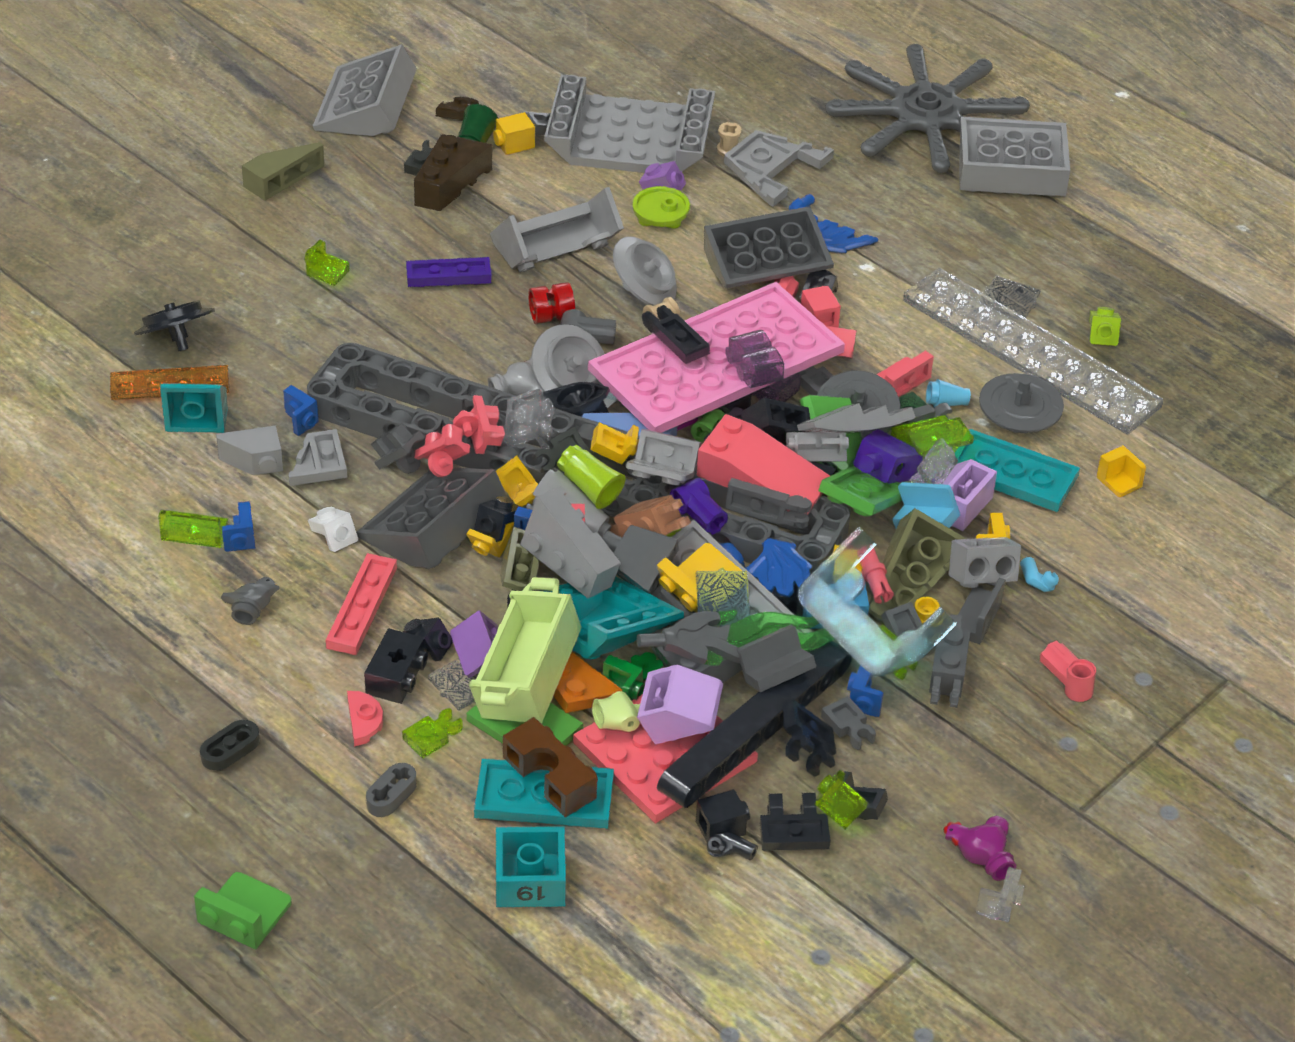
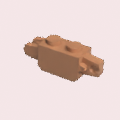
(656, 515)

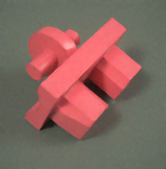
(481, 425)
(443, 449)

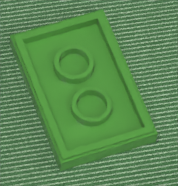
(556, 719)

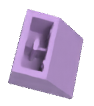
(972, 489)
(678, 703)

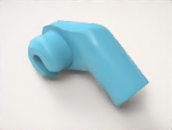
(1033, 578)

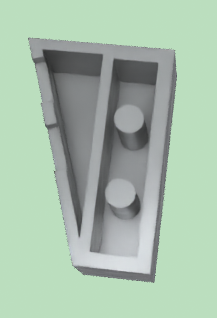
(567, 544)

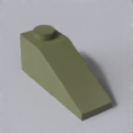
(280, 169)
(517, 564)

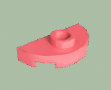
(365, 716)

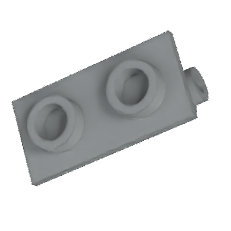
(819, 445)

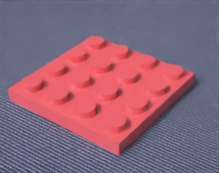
(641, 763)

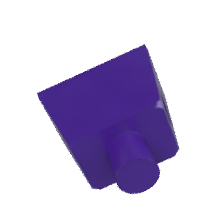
(882, 458)

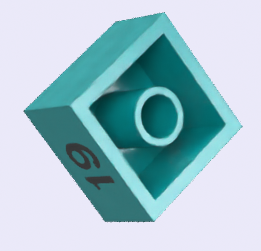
(530, 867)

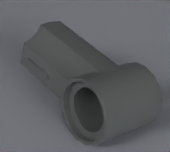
(601, 329)

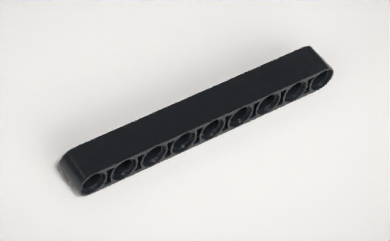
(748, 728)

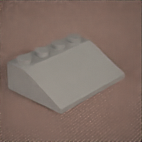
(367, 94)
(1013, 156)

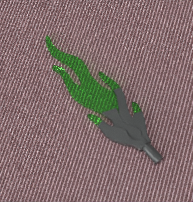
(708, 645)

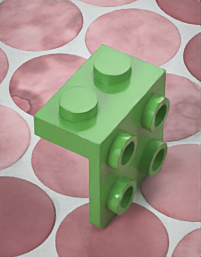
(242, 909)

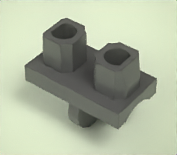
(397, 447)

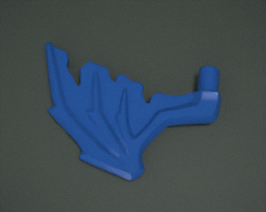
(836, 238)
(780, 567)

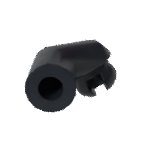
(730, 843)

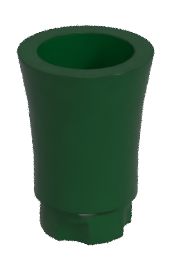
(478, 123)

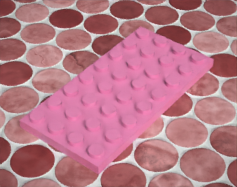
(668, 392)

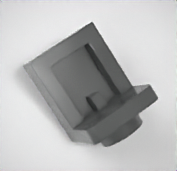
(901, 619)

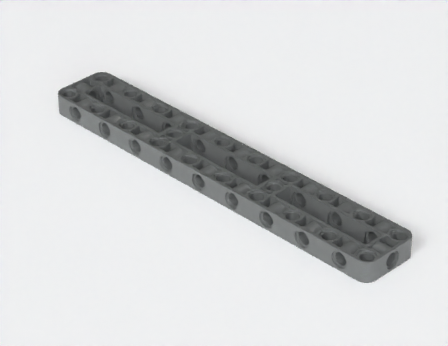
(448, 395)

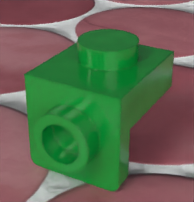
(624, 675)

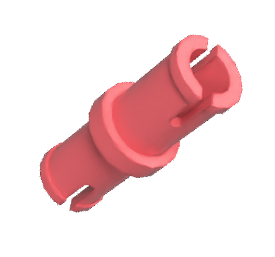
(874, 574)

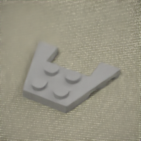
(764, 156)

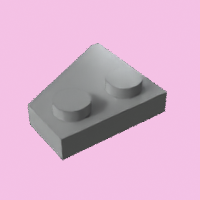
(319, 459)

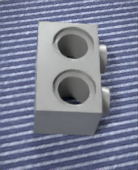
(985, 555)

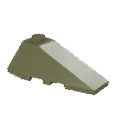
(915, 559)

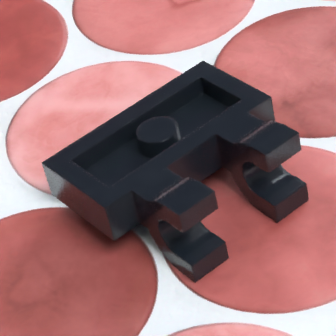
(810, 734)
(794, 831)

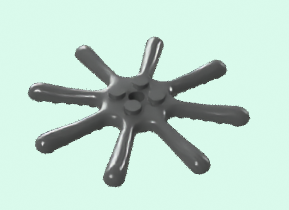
(921, 105)

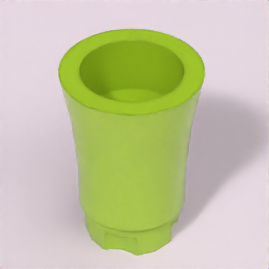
(591, 476)

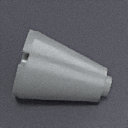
(594, 518)

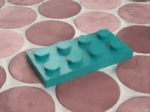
(1021, 470)
(510, 797)

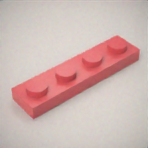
(361, 604)

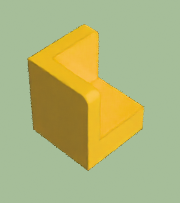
(1121, 471)

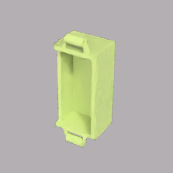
(527, 654)

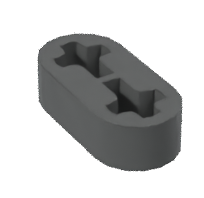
(395, 792)

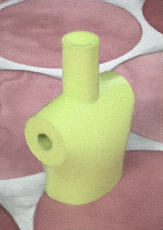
(616, 712)

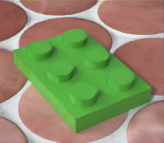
(860, 491)

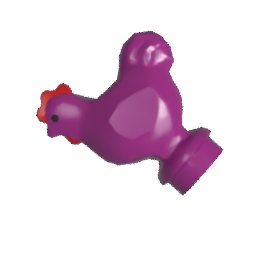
(984, 845)

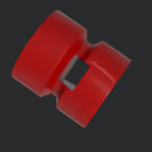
(560, 297)

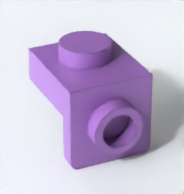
(663, 175)

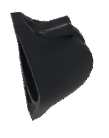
(579, 398)

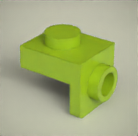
(1104, 326)

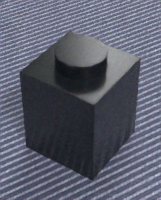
(722, 814)

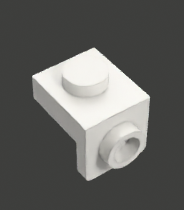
(336, 527)

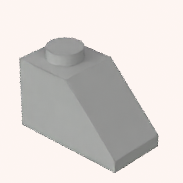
(251, 450)

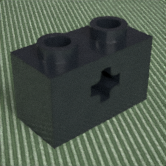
(776, 417)
(395, 666)

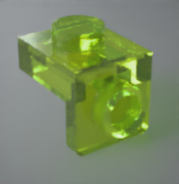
(323, 265)
(839, 800)

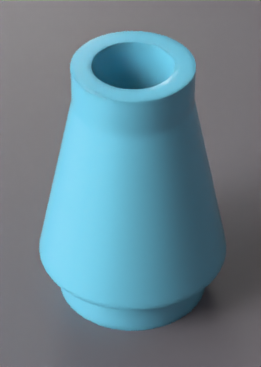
(945, 392)

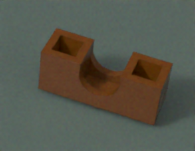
(535, 748)

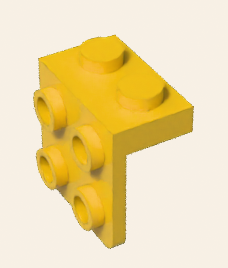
(682, 579)

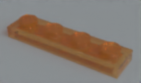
(147, 383)

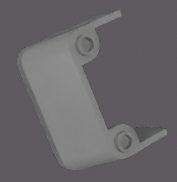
(558, 232)

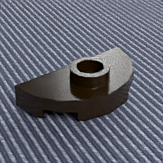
(455, 108)

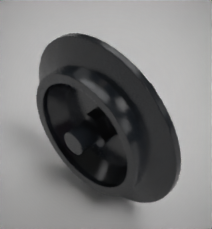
(173, 319)

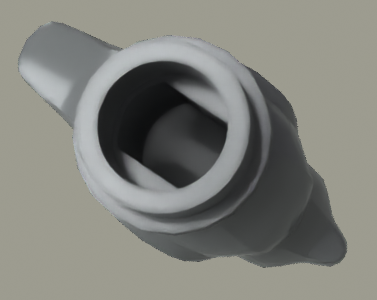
(250, 600)

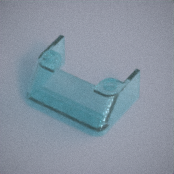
(830, 599)

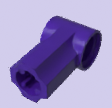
(700, 506)

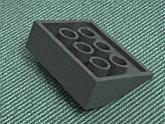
(766, 247)
(432, 516)

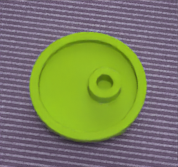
(661, 207)

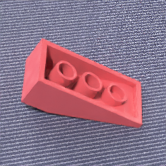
(751, 455)

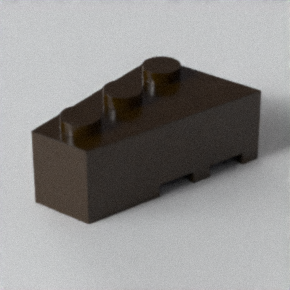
(449, 169)

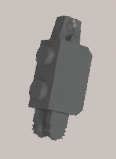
(950, 664)

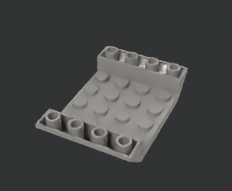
(626, 131)

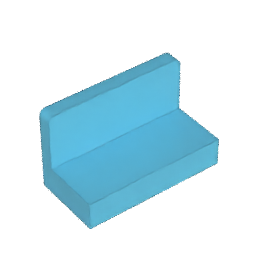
(931, 499)

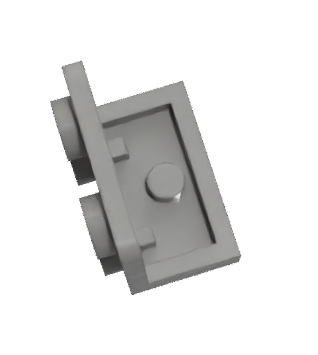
(665, 456)

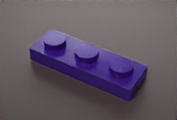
(448, 272)

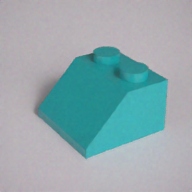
(194, 407)

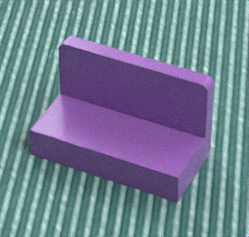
(473, 641)

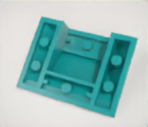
(617, 617)

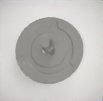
(644, 270)
(563, 356)

